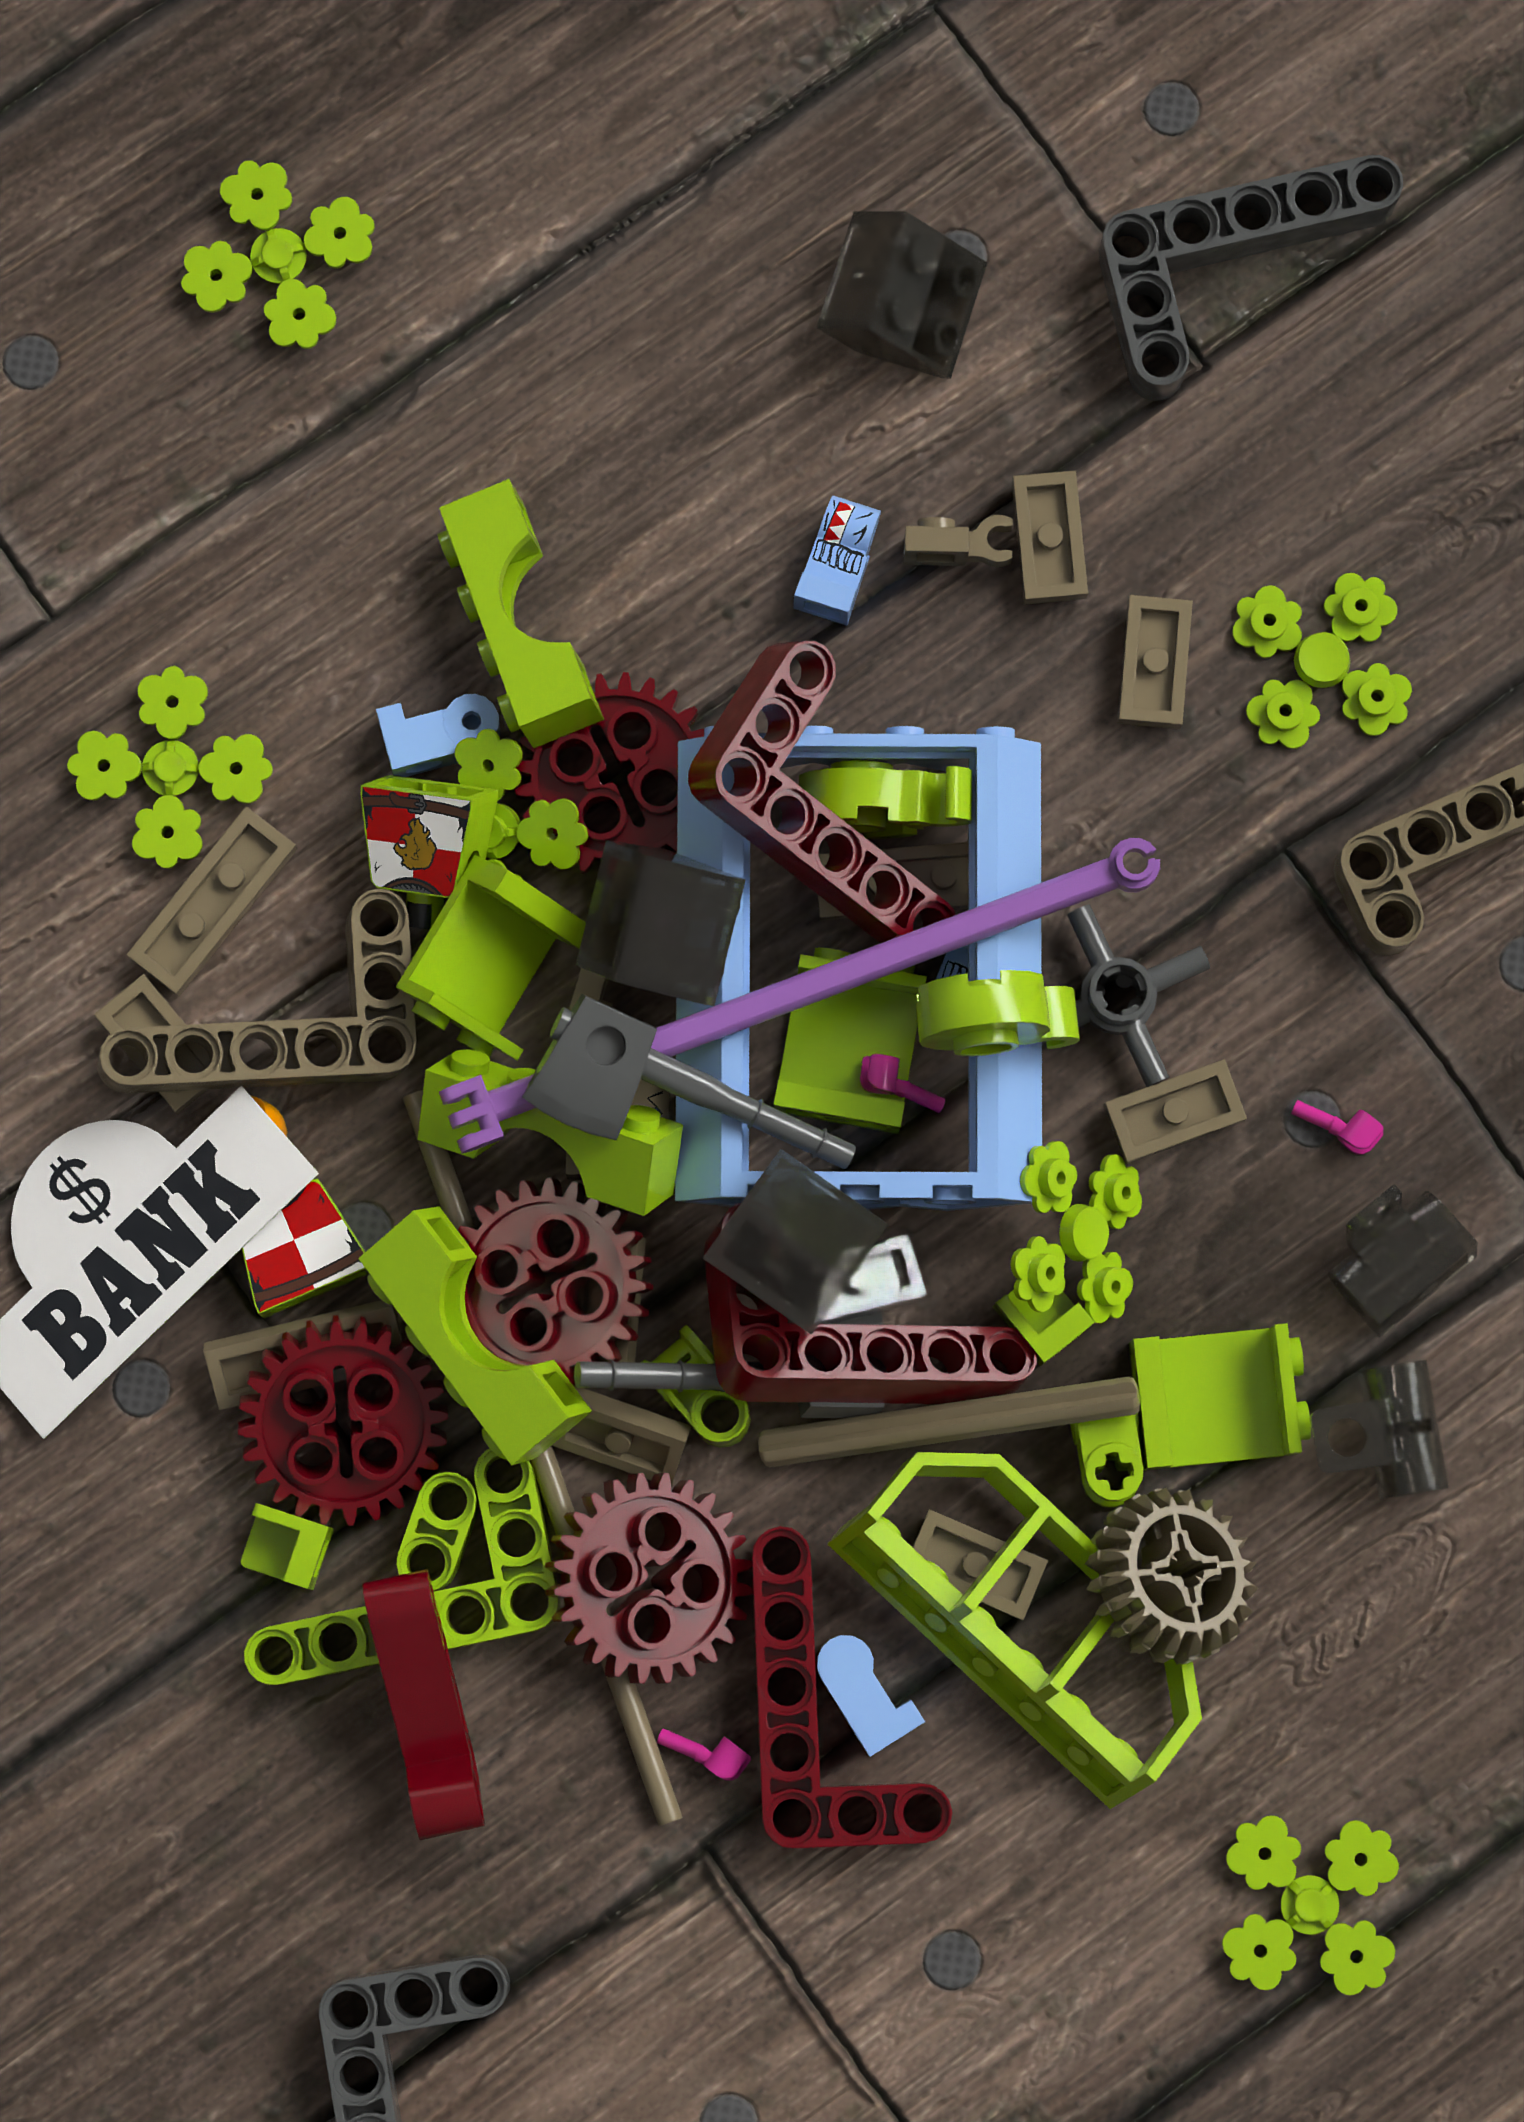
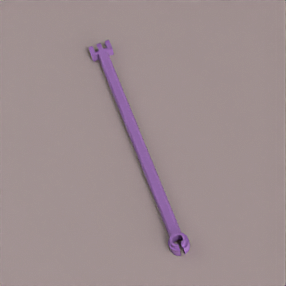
(832, 978)

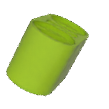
(428, 1529)

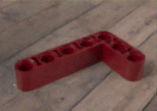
(804, 818)
(844, 1354)
(803, 1720)

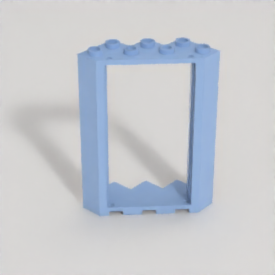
(1001, 1086)

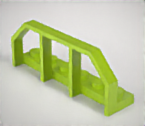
(988, 1655)

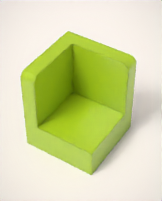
(1048, 1330)
(286, 1546)

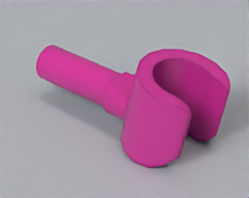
(880, 1077)
(1357, 1135)
(724, 1761)

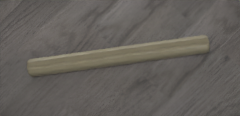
(949, 1422)

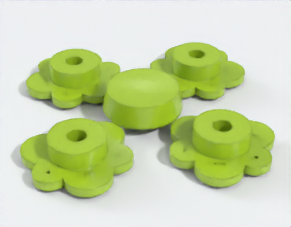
(278, 254)
(1321, 660)
(170, 767)
(507, 829)
(1081, 1232)
(1310, 1905)

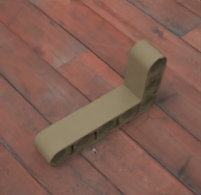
(287, 1037)

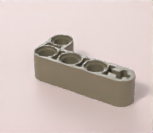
(1402, 863)

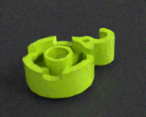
(891, 801)
(995, 1013)

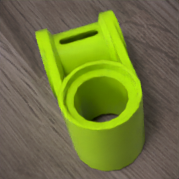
(693, 1403)
(1105, 1441)

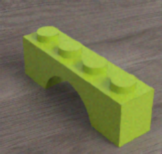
(542, 679)
(627, 1172)
(424, 1275)

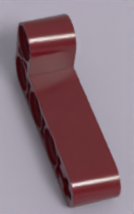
(425, 1704)

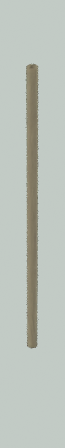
(557, 1504)

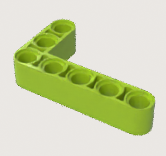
(494, 1595)

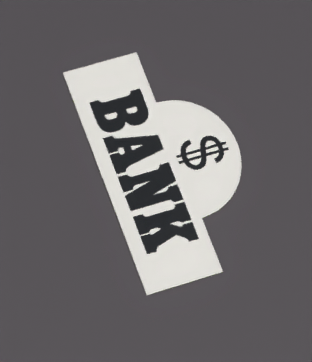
(123, 1235)

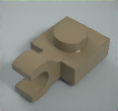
(941, 543)

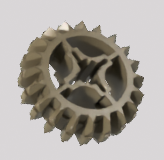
(1163, 1608)

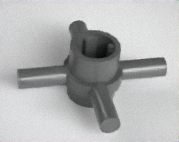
(1127, 973)

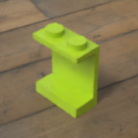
(485, 954)
(832, 1037)
(1219, 1397)

